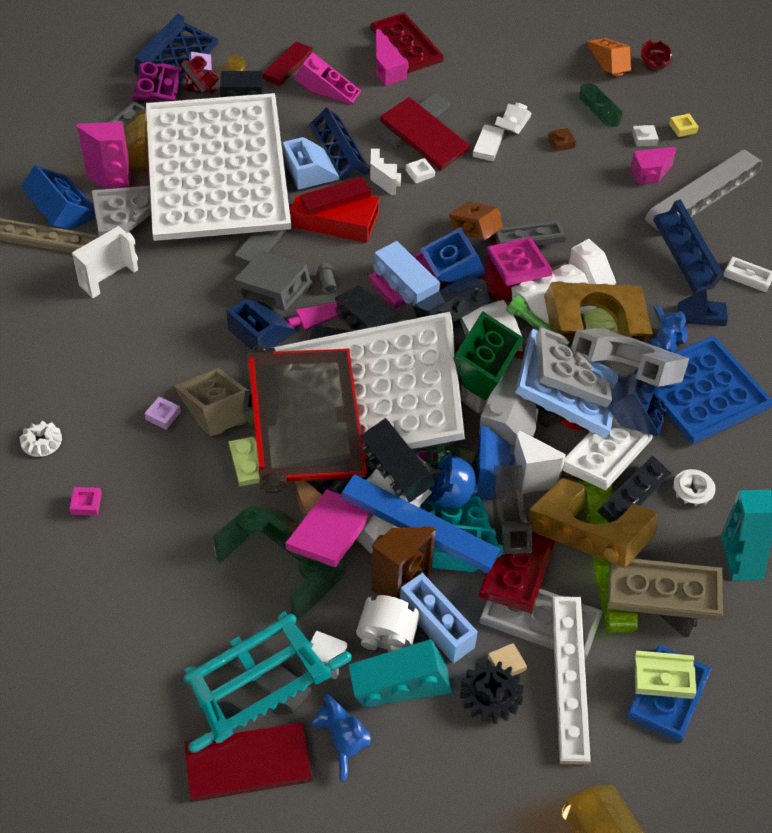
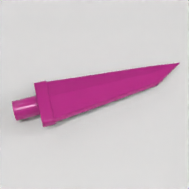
(313, 316)

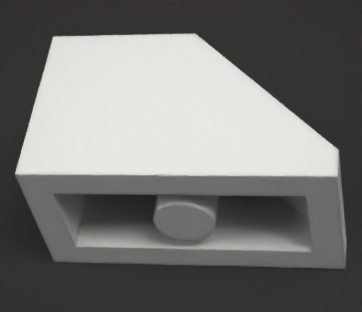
(592, 262)

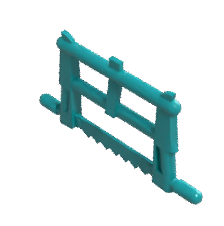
(222, 728)

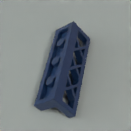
(340, 138)
(687, 248)

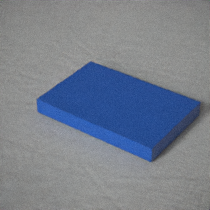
(669, 714)

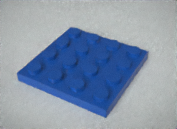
(712, 393)

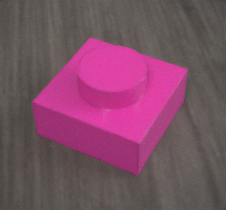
(85, 501)

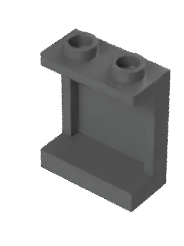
(274, 278)

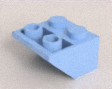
(307, 163)

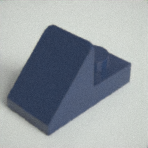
(701, 311)

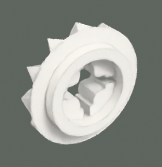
(43, 446)
(700, 480)

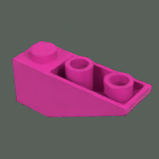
(389, 62)
(324, 80)

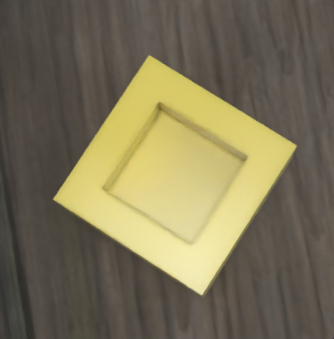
(683, 125)

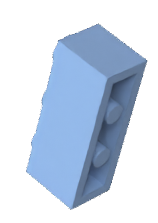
(405, 273)
(439, 618)

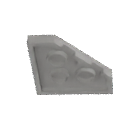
(121, 207)
(568, 371)

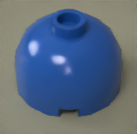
(455, 483)

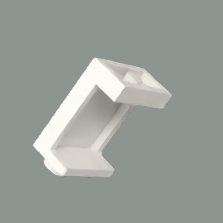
(103, 258)

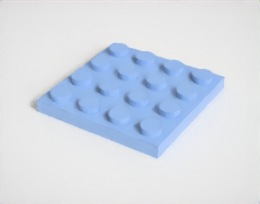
(574, 409)

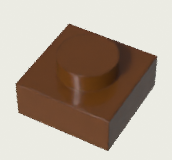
(561, 139)

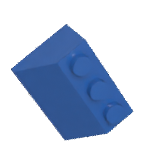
(58, 198)

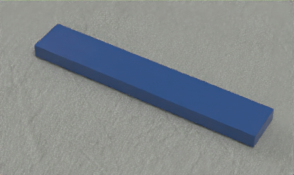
(404, 514)

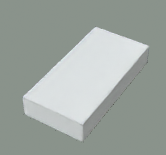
(488, 142)

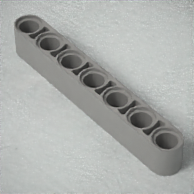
(710, 185)

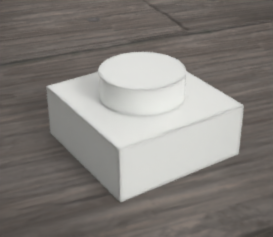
(645, 135)

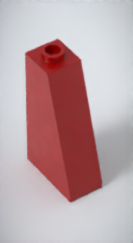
(346, 221)

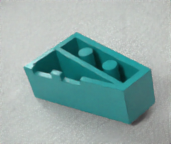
(748, 535)
(401, 675)

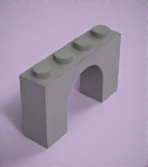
(653, 363)

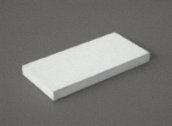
(604, 459)

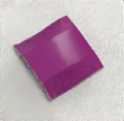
(157, 83)

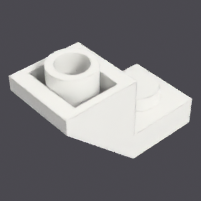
(514, 118)
(384, 174)

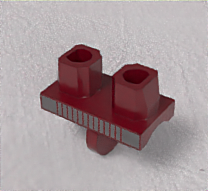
(196, 78)

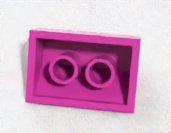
(105, 154)

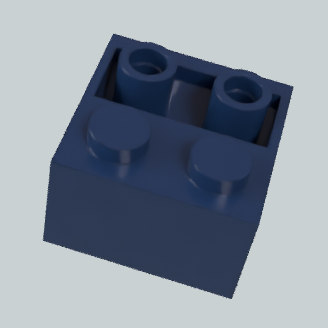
(257, 324)
(637, 406)

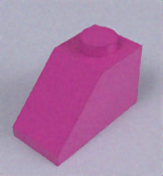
(652, 164)

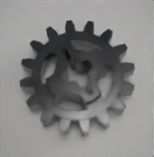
(503, 686)

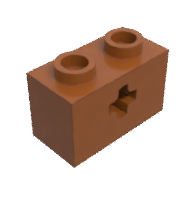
(476, 220)

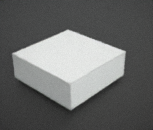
(420, 170)

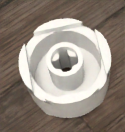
(387, 624)

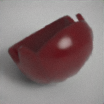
(656, 55)

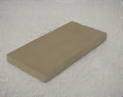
(667, 589)

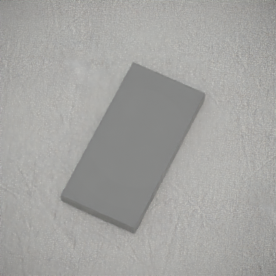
(538, 625)

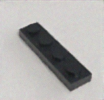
(635, 489)

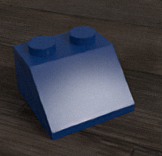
(453, 257)
(491, 451)

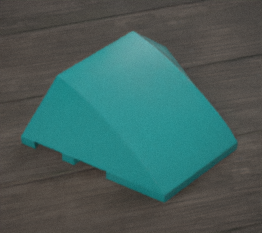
(470, 518)

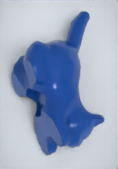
(670, 330)
(346, 733)

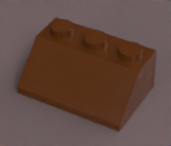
(401, 558)

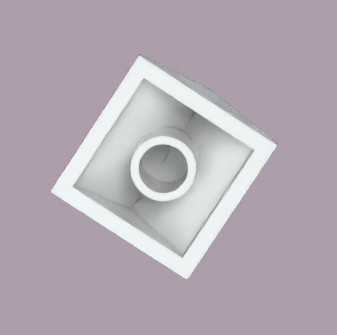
(539, 462)

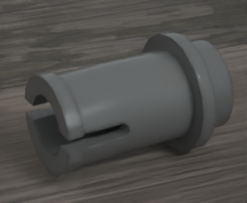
(325, 273)

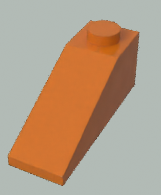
(611, 55)

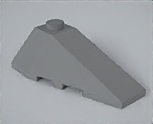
(507, 411)

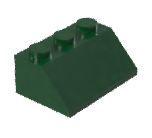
(486, 355)

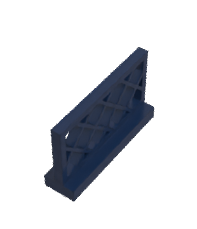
(171, 34)

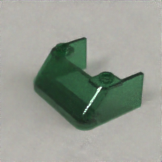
(279, 528)

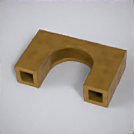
(622, 302)
(613, 542)

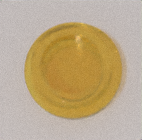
(236, 63)

